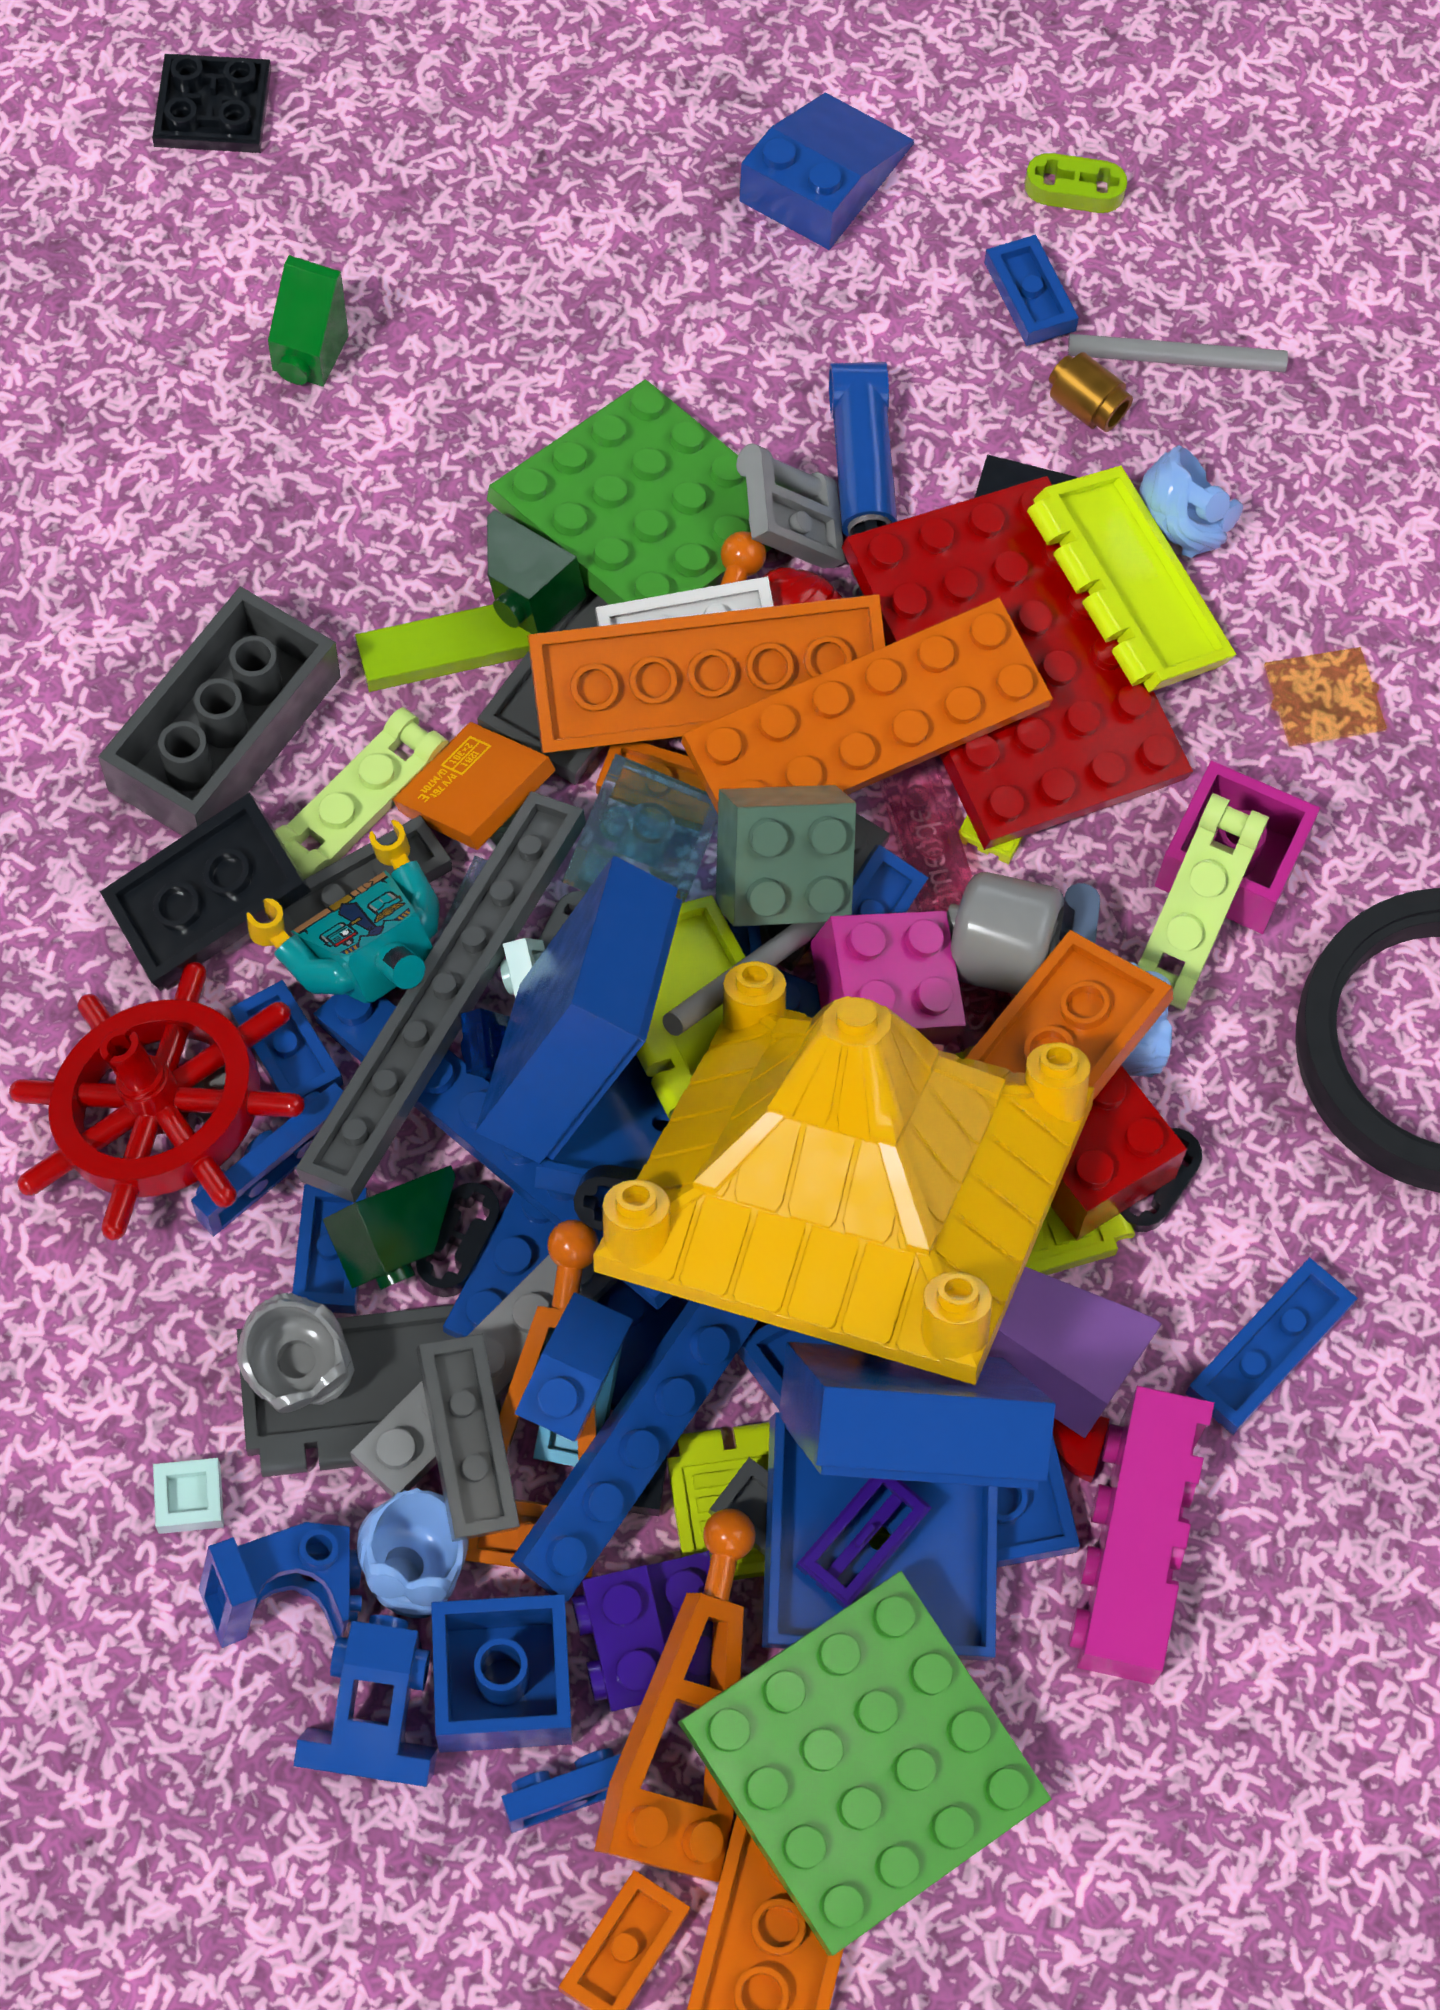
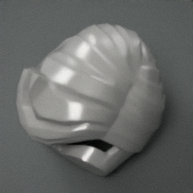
(294, 1353)

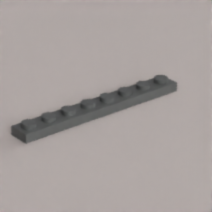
(430, 1013)

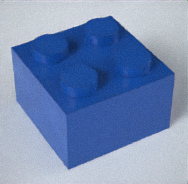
(501, 1673)

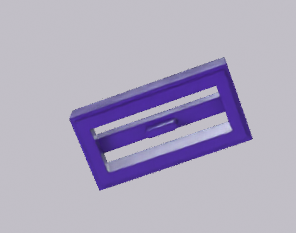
(828, 1578)

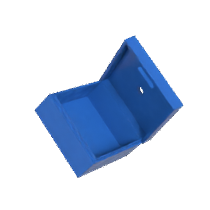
(568, 1061)
(946, 1439)

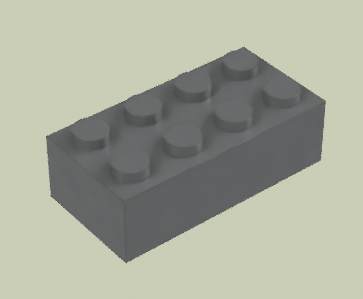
(220, 714)

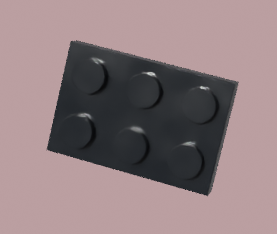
(199, 888)

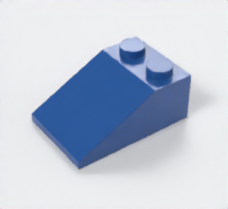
(820, 168)

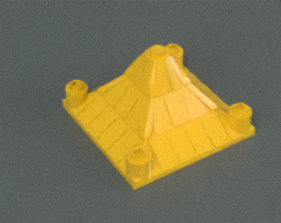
(850, 1179)

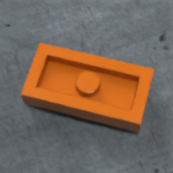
(625, 1946)

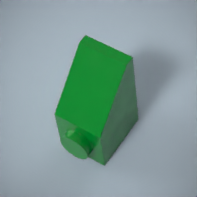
(307, 322)

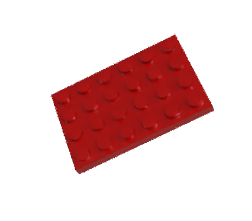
(1097, 736)

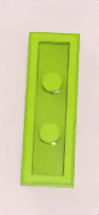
(438, 647)

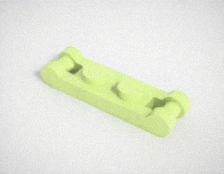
(359, 793)
(1202, 895)

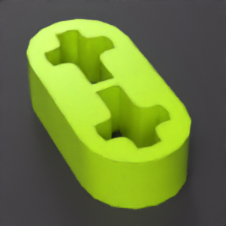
(1075, 182)

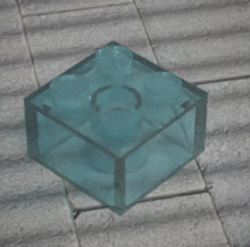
(647, 823)

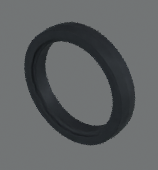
(1318, 1051)

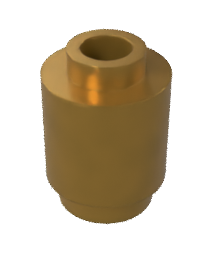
(1089, 391)

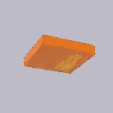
(474, 785)

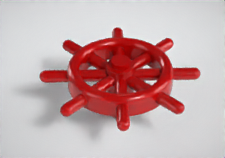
(155, 1099)

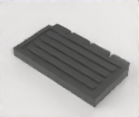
(384, 1374)

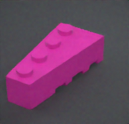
(1140, 1535)

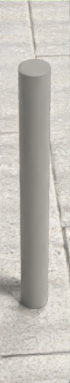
(1178, 353)
(711, 995)

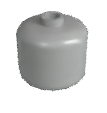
(1003, 930)

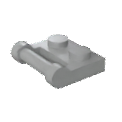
(792, 508)

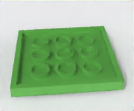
(633, 497)
(864, 1762)

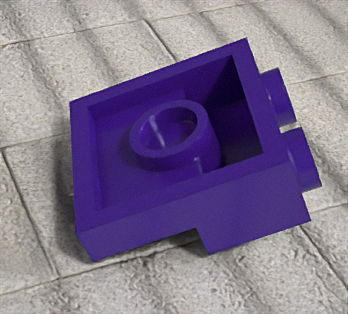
(631, 1623)

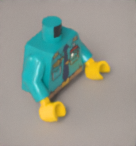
(365, 939)

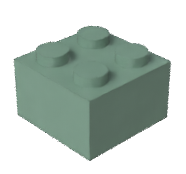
(785, 854)

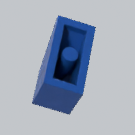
(574, 1367)

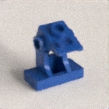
(244, 1575)
(383, 1654)

